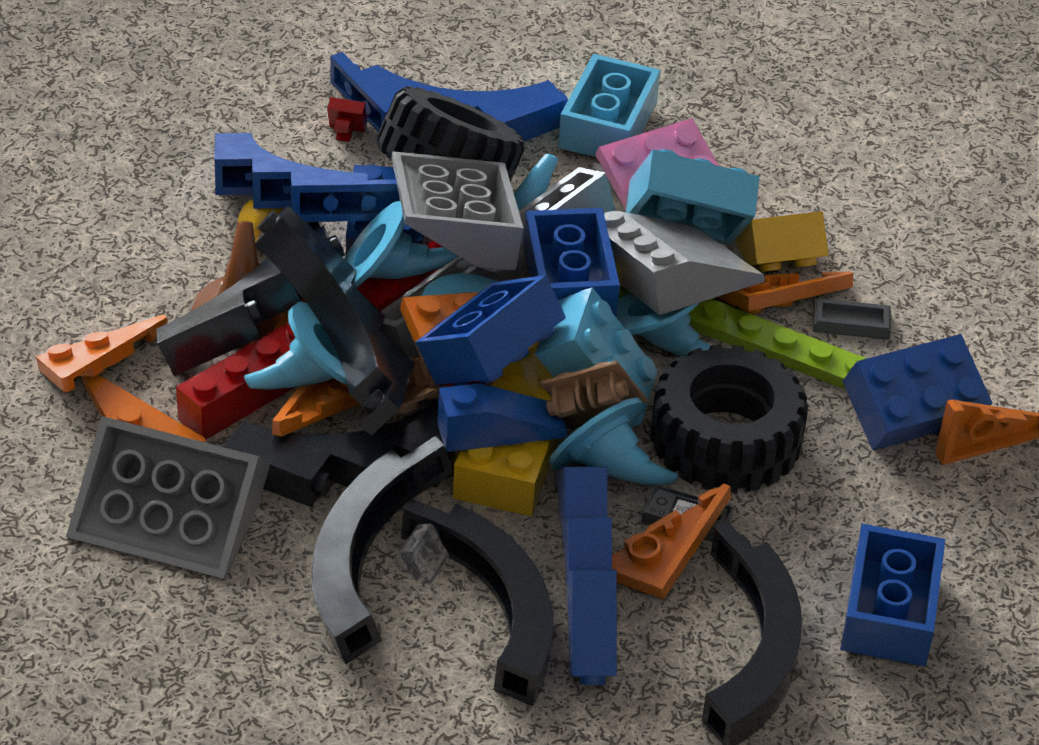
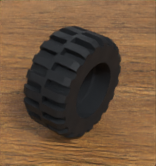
(444, 127)
(722, 451)

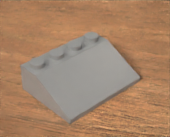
(461, 207)
(673, 262)
(167, 497)

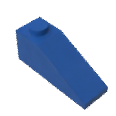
(491, 417)

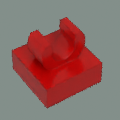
(346, 117)

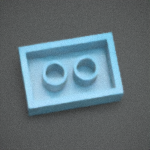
(608, 104)
(694, 193)
(595, 336)

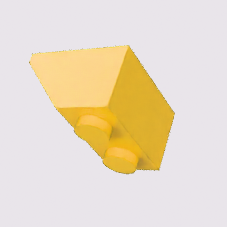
(784, 239)

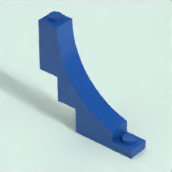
(526, 109)
(309, 191)
(588, 573)

